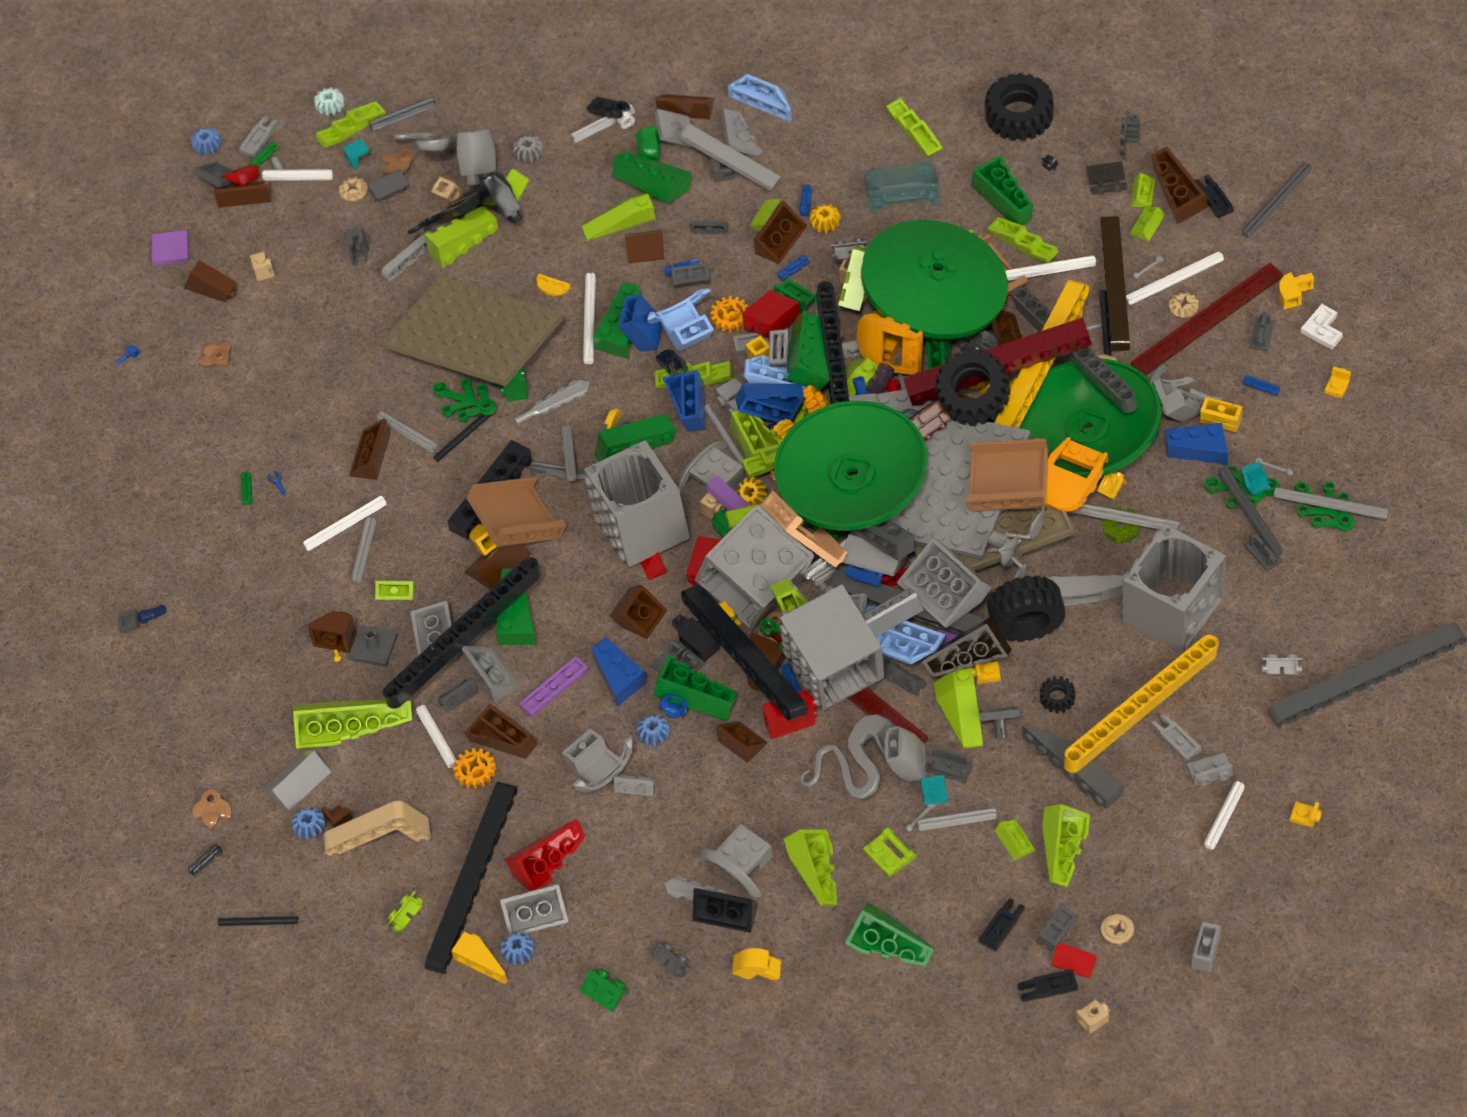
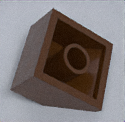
(638, 611)
(333, 631)

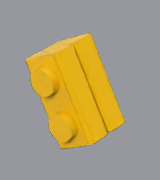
(1221, 412)

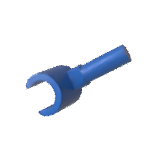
(131, 351)
(277, 482)

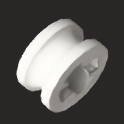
(627, 120)

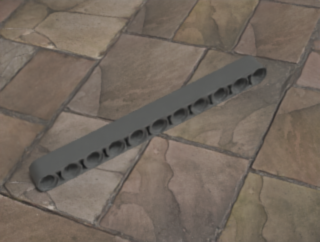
(1085, 360)
(1366, 674)

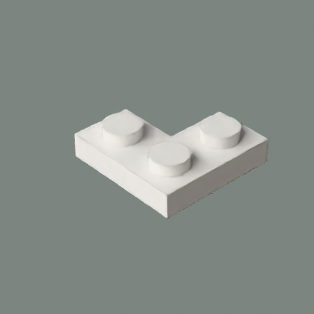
(1319, 327)

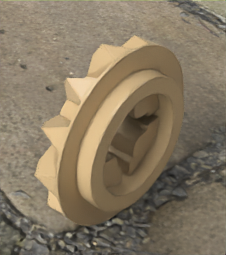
(353, 194)
(1189, 308)
(1114, 921)

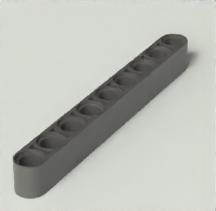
(883, 593)

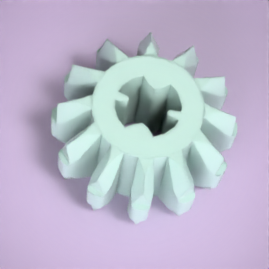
(329, 101)

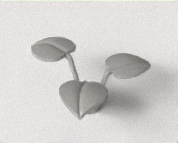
(1007, 545)

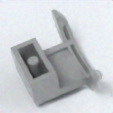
(1175, 401)
(708, 464)
(594, 761)
(739, 856)

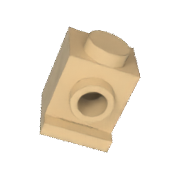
(446, 190)
(262, 266)
(710, 505)
(1090, 1021)

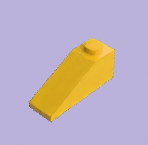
(474, 954)

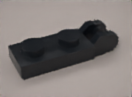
(607, 107)
(1215, 197)
(671, 361)
(1000, 925)
(1049, 985)

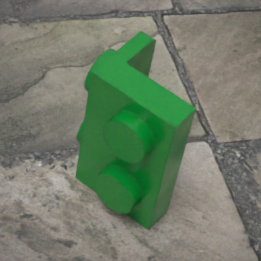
(796, 292)
(603, 988)

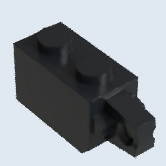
(695, 637)

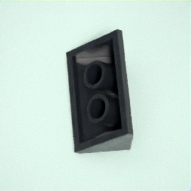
(723, 910)

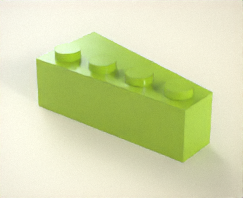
(460, 236)

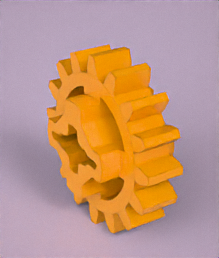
(729, 312)
(814, 399)
(476, 770)

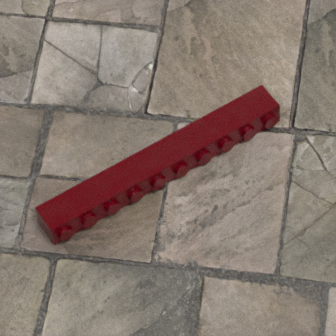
(1013, 355)

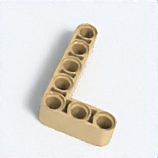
(375, 824)

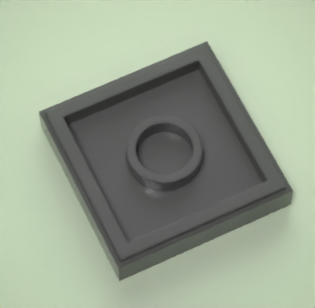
(214, 174)

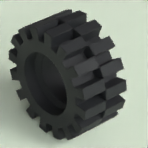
(1054, 704)

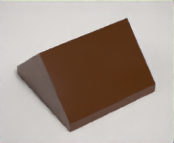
(644, 246)
(740, 739)

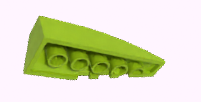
(339, 720)

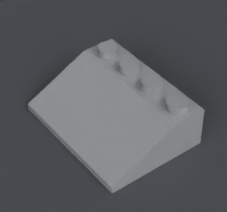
(944, 583)

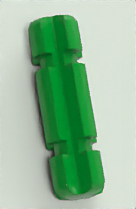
(264, 154)
(246, 488)

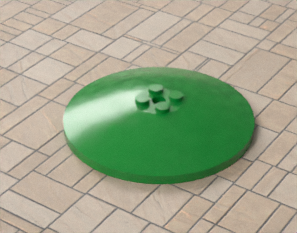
(942, 303)
(1072, 402)
(844, 439)

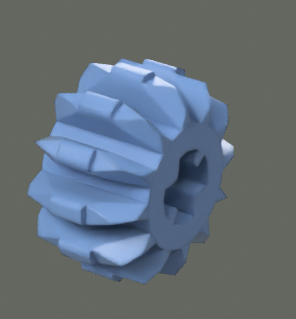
(206, 141)
(653, 730)
(313, 818)
(517, 955)

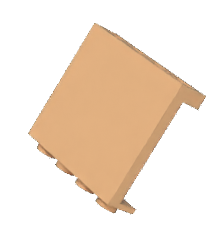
(820, 542)

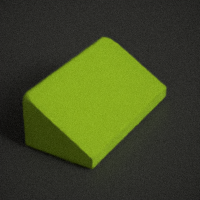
(518, 183)
(1142, 191)
(764, 213)
(1147, 223)
(394, 590)
(1014, 839)

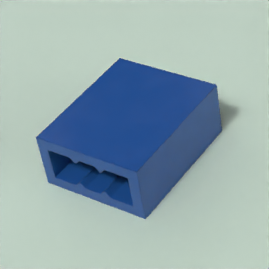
(635, 325)

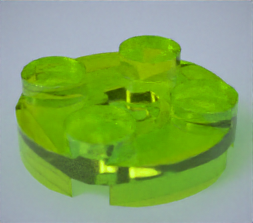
(1120, 534)

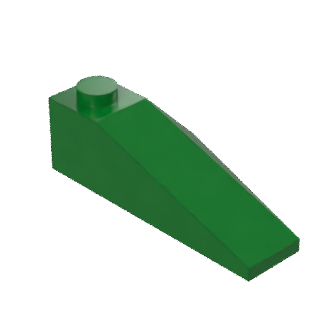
(883, 934)

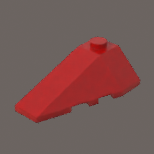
(538, 860)

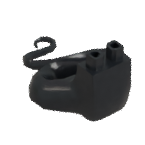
(491, 192)

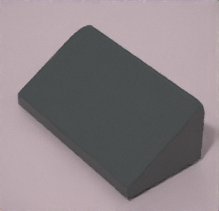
(709, 227)

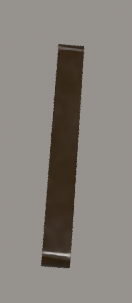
(1115, 283)

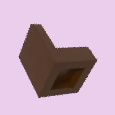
(337, 815)

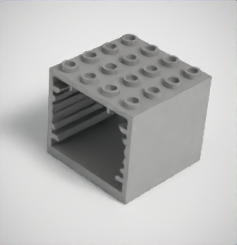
(648, 525)
(749, 562)
(1173, 618)
(831, 647)

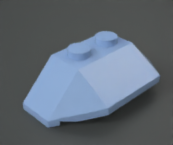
(761, 96)
(759, 372)
(909, 642)

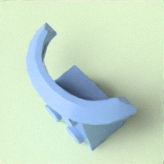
(683, 322)

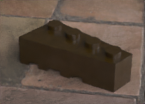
(970, 648)

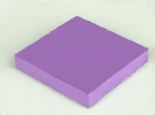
(170, 248)

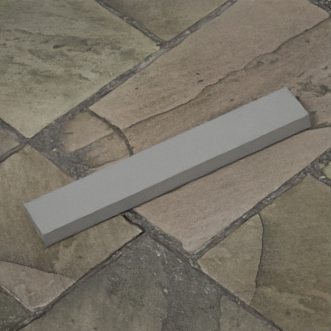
(730, 157)

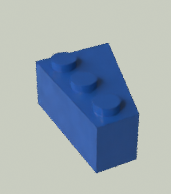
(688, 397)
(770, 401)
(1197, 443)
(618, 670)

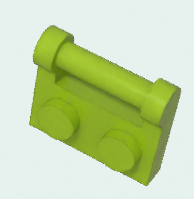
(884, 856)

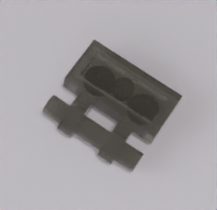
(1105, 173)

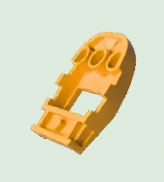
(870, 342)
(1068, 490)

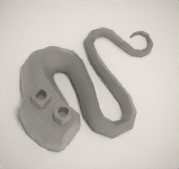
(473, 148)
(898, 746)

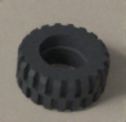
(1019, 124)
(969, 365)
(1027, 608)

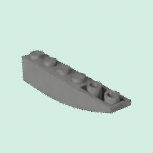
(1088, 589)

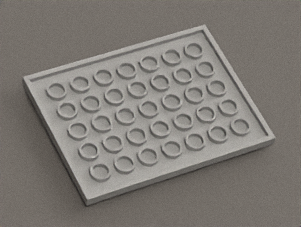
(941, 504)

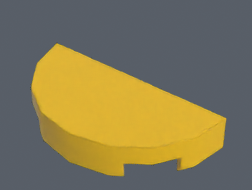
(552, 286)
(613, 417)

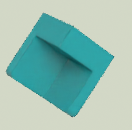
(354, 151)
(1255, 478)
(934, 790)

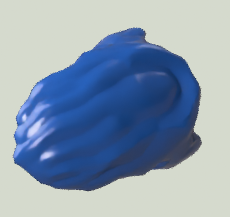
(672, 709)

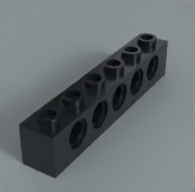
(501, 467)

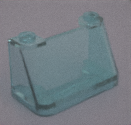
(901, 184)

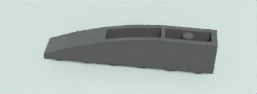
(1090, 779)

